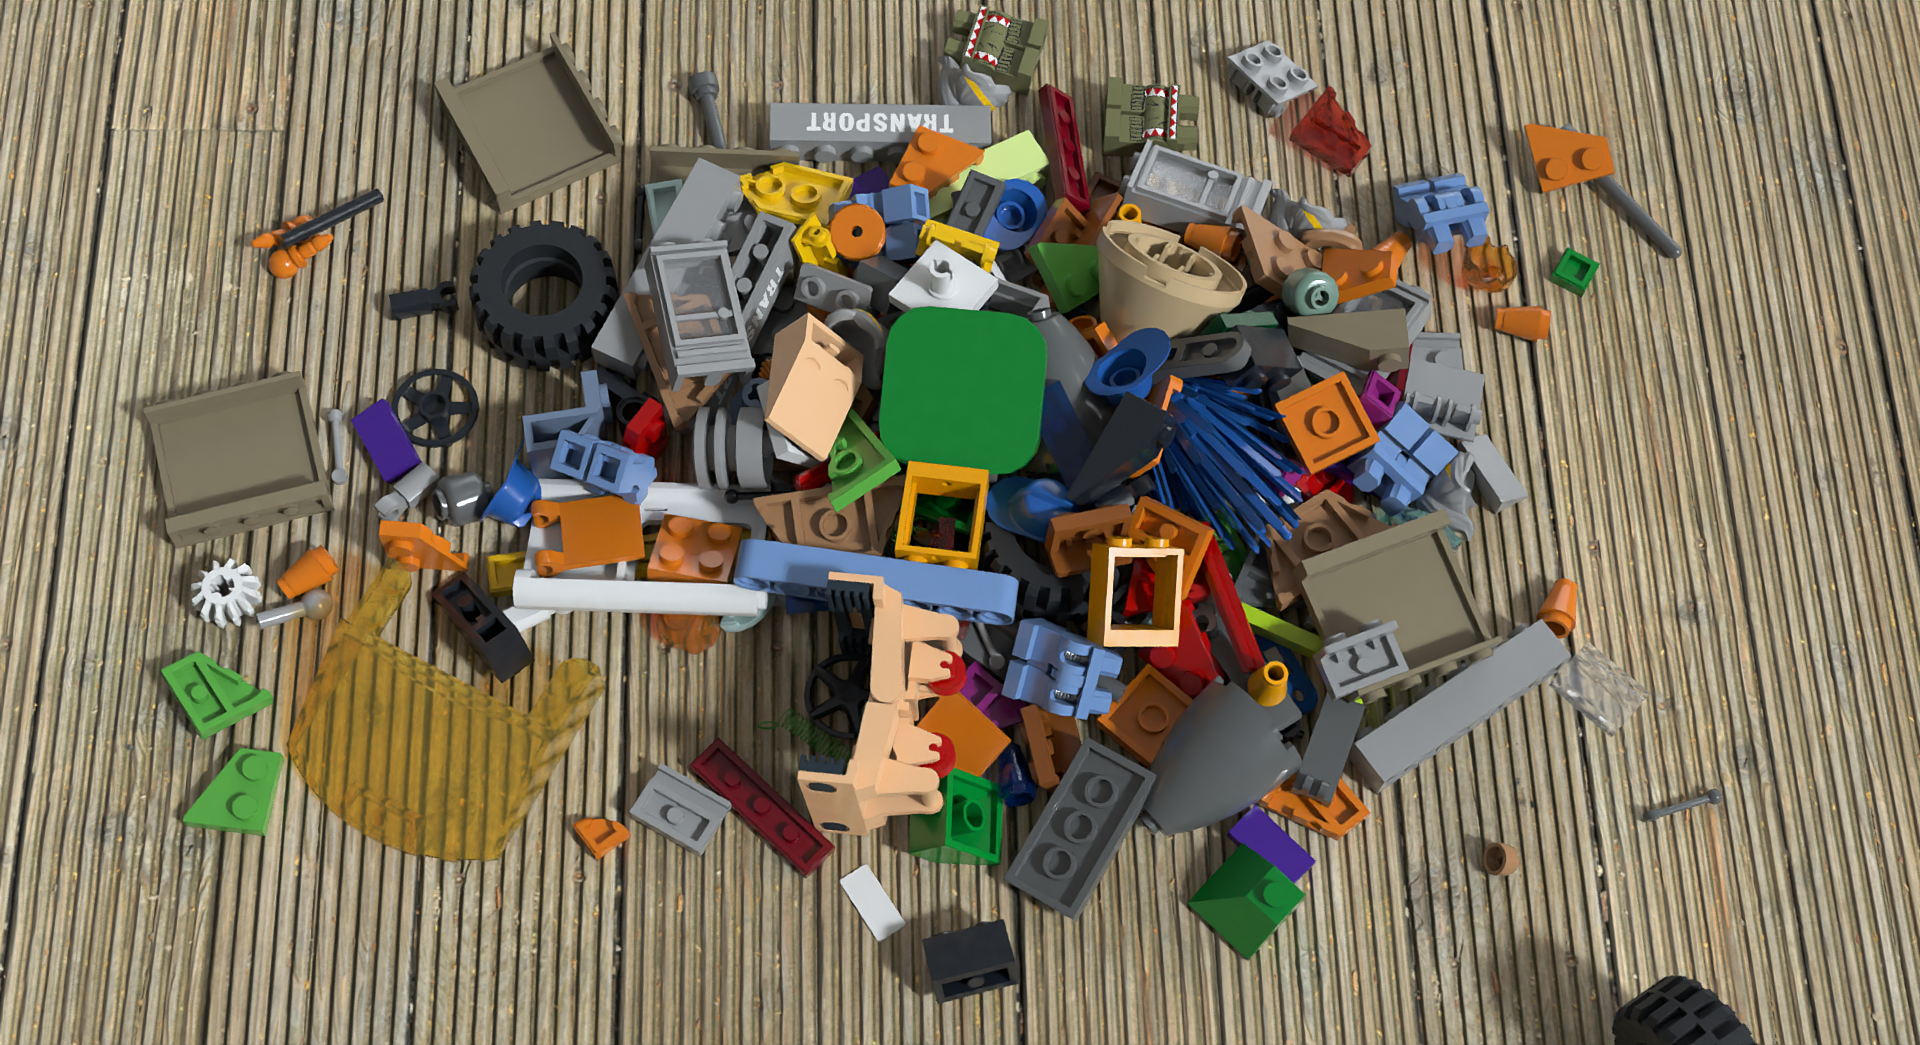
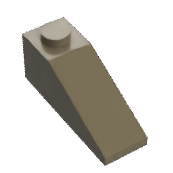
(1358, 339)

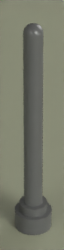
(704, 89)
(1636, 212)

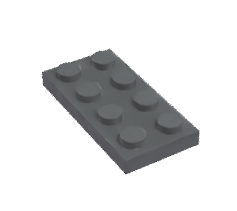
(1081, 829)

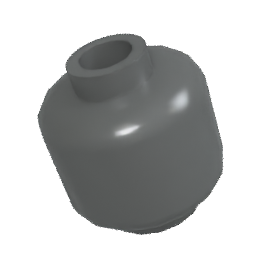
(461, 498)

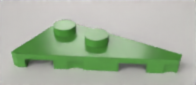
(857, 462)

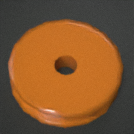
(854, 217)

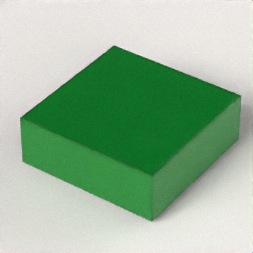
(1574, 272)

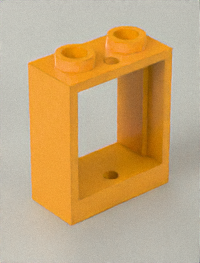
(942, 481)
(1166, 601)

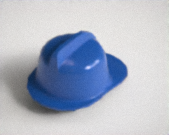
(1017, 215)
(1129, 366)
(515, 496)
(1027, 505)

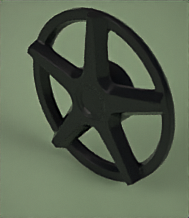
(436, 408)
(847, 694)

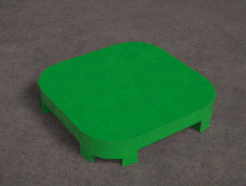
(963, 389)

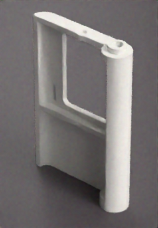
(614, 585)

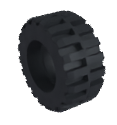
(534, 254)
(1039, 589)
(1678, 1014)

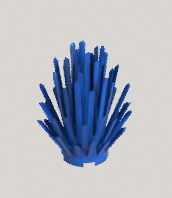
(1212, 448)

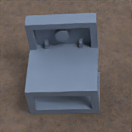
(544, 429)

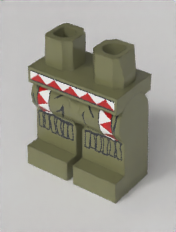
(998, 46)
(1146, 114)

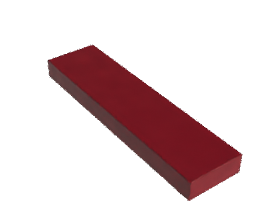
(1064, 147)
(762, 808)

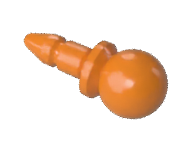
(267, 240)
(286, 262)

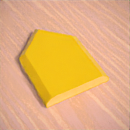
(795, 192)

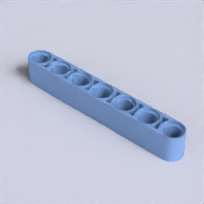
(931, 587)

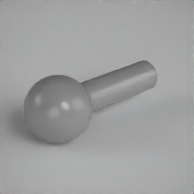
(314, 604)

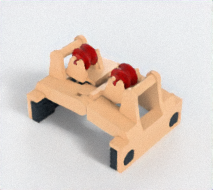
(894, 762)

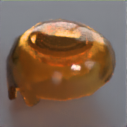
(1489, 267)
(689, 632)

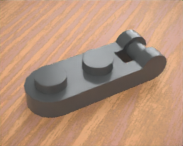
(1205, 356)

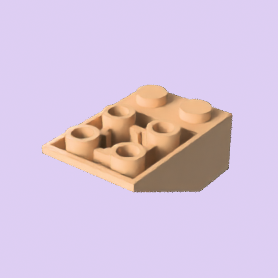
(811, 384)

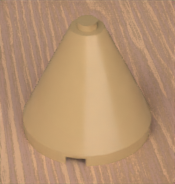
(1160, 283)

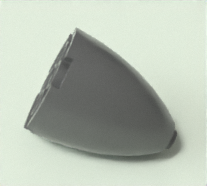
(1069, 362)
(1216, 762)

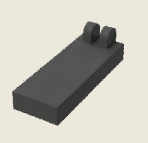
(1328, 749)

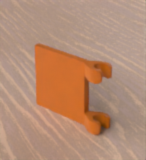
(592, 533)
(971, 732)

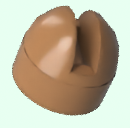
(1499, 852)

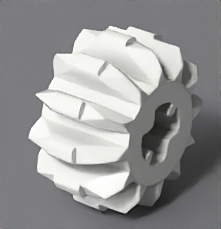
(221, 608)

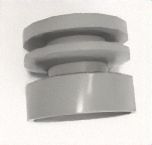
(726, 448)

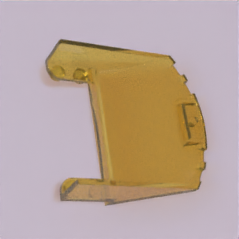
(421, 752)

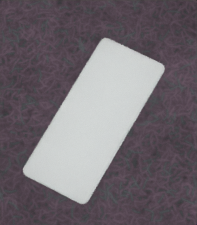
(872, 902)

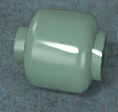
(1310, 292)

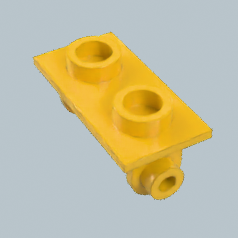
(962, 242)
(815, 246)

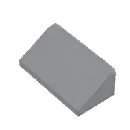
(1492, 474)

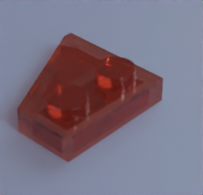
(1331, 135)

